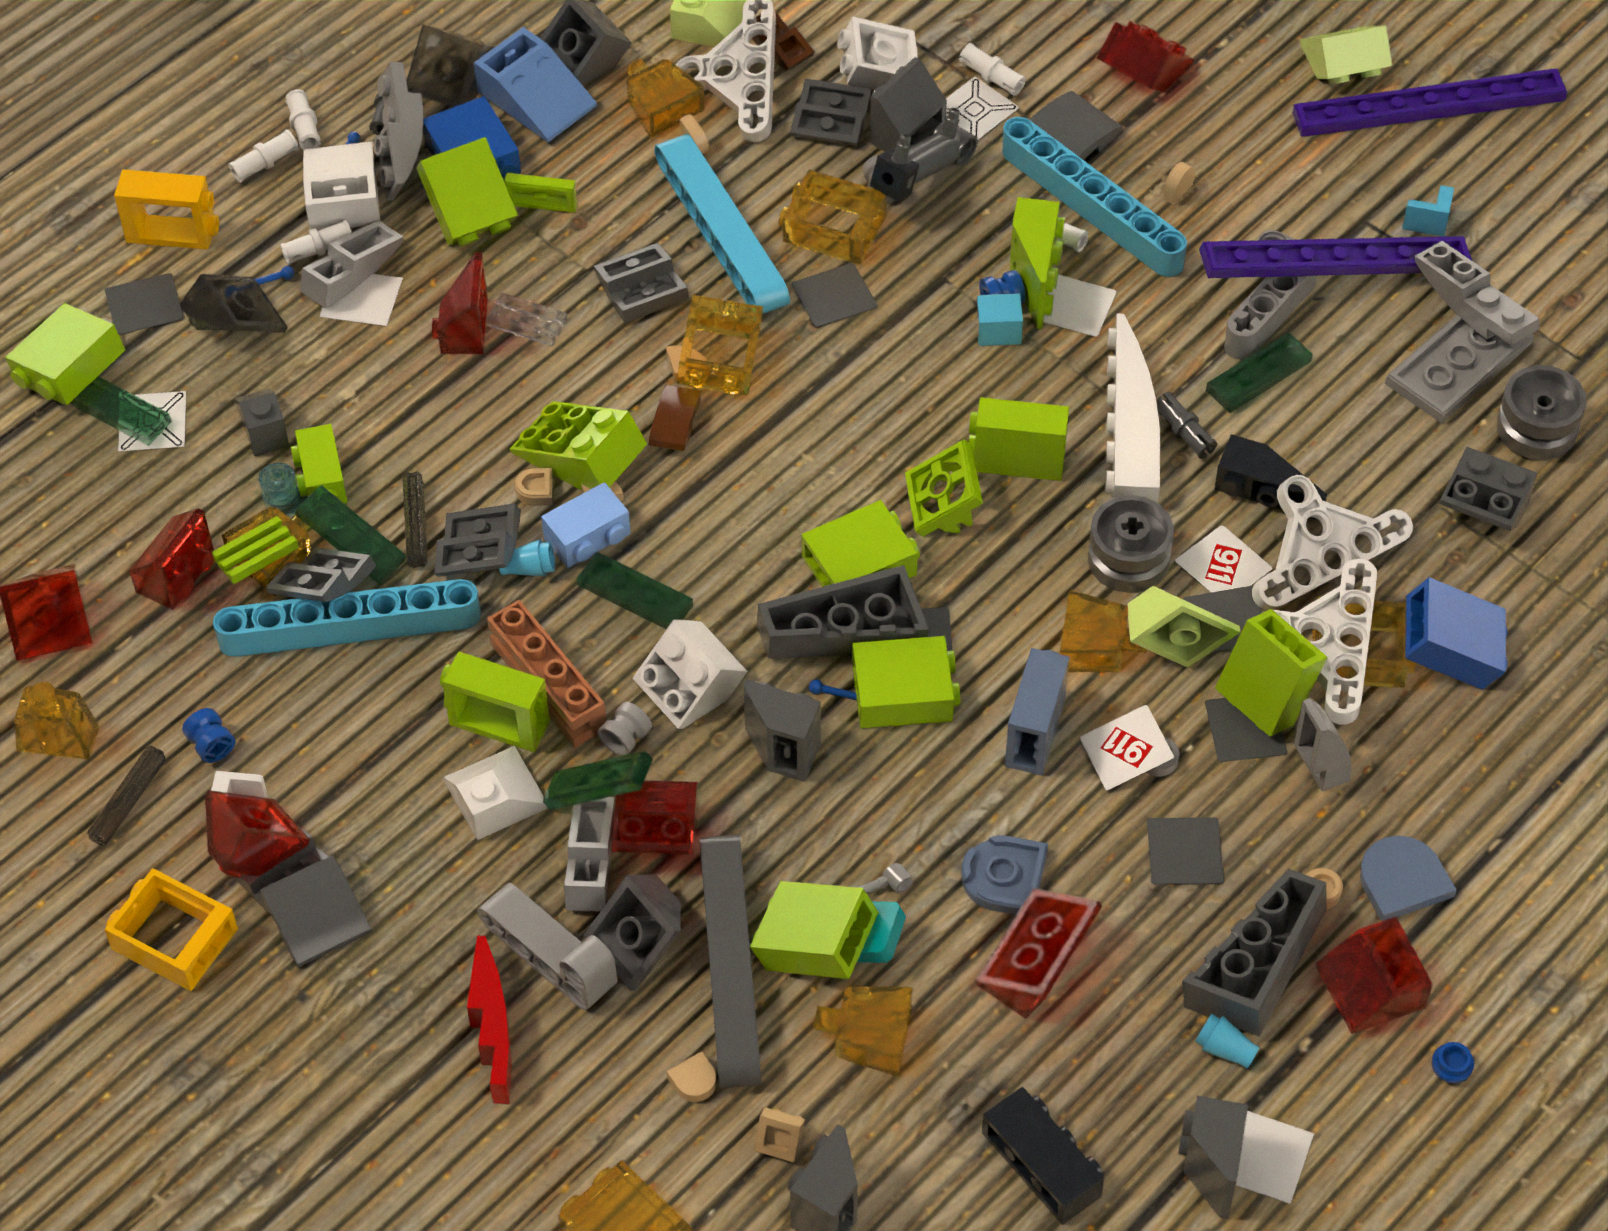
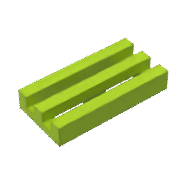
(542, 192)
(252, 545)

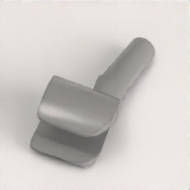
(895, 876)

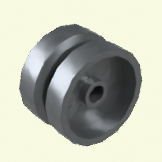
(1541, 412)
(1130, 543)

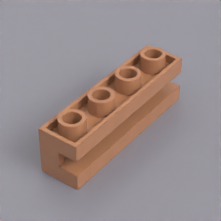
(529, 649)

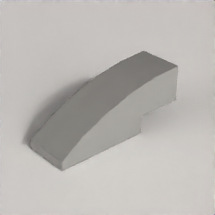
(349, 263)
(1322, 747)
(589, 855)

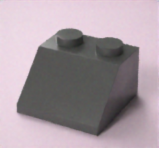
(585, 40)
(1213, 1148)

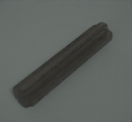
(414, 520)
(126, 795)

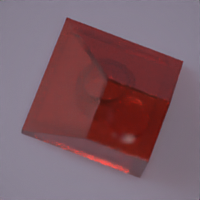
(464, 312)
(46, 612)
(249, 833)

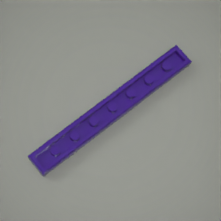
(1429, 102)
(1319, 256)

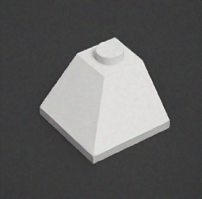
(495, 792)

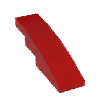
(488, 1012)

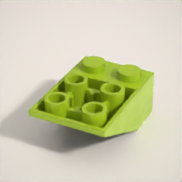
(1036, 251)
(581, 443)

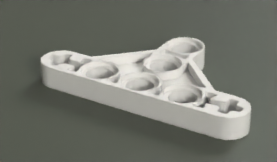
(740, 83)
(1308, 551)
(1333, 622)

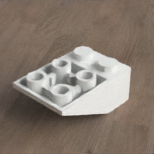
(340, 185)

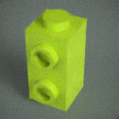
(319, 461)

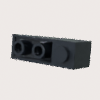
(1256, 472)

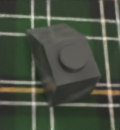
(263, 421)

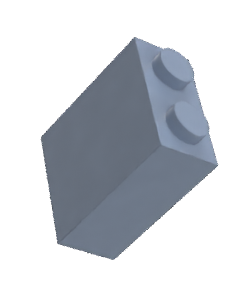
(1036, 711)

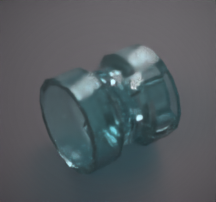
(279, 487)

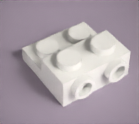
(874, 51)

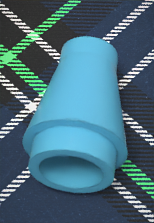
(531, 560)
(1226, 1041)

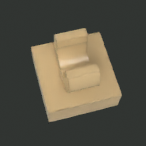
(779, 1134)

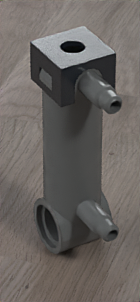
(902, 168)

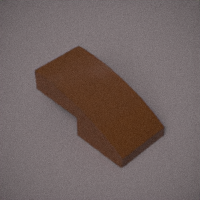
(789, 44)
(674, 418)

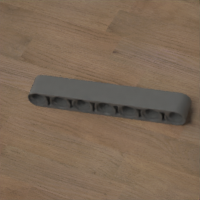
(730, 962)

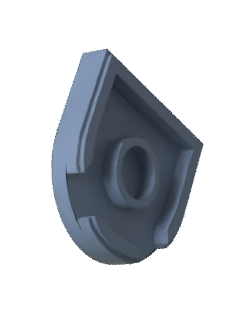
(1003, 872)
(1403, 877)

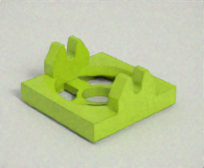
(959, 460)

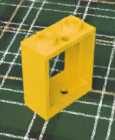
(166, 189)
(200, 951)

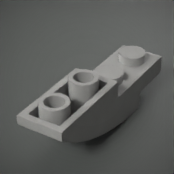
(402, 130)
(1471, 296)

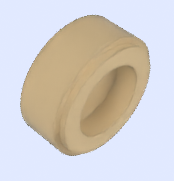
(1333, 884)

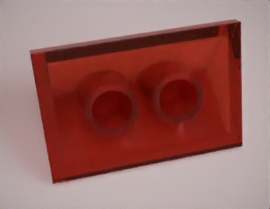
(1036, 949)

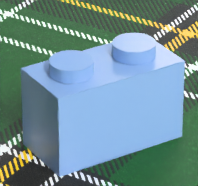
(586, 525)

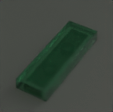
(1259, 372)
(122, 410)
(349, 532)
(634, 591)
(597, 780)

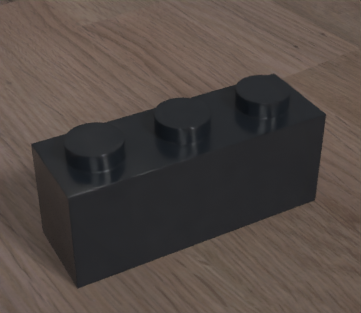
(1043, 1154)

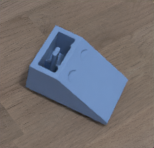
(532, 85)

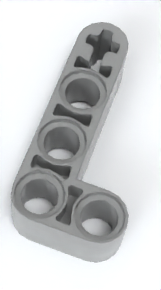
(1265, 308)
(574, 967)

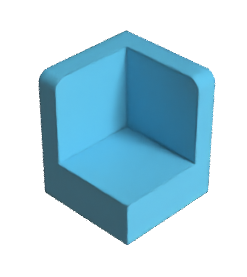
(1429, 217)
(999, 319)

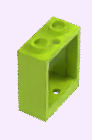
(495, 701)

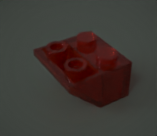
(1144, 55)
(174, 559)
(657, 818)
(1375, 976)

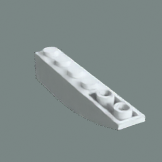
(1133, 420)

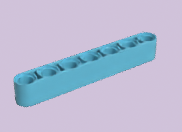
(1094, 197)
(721, 224)
(331, 619)

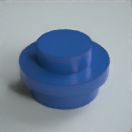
(1452, 1062)

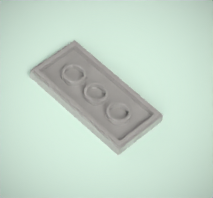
(1452, 368)

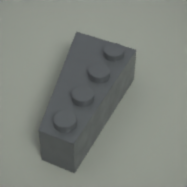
(841, 614)
(1259, 956)

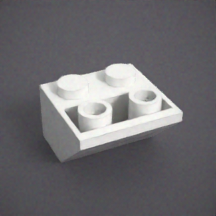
(689, 672)

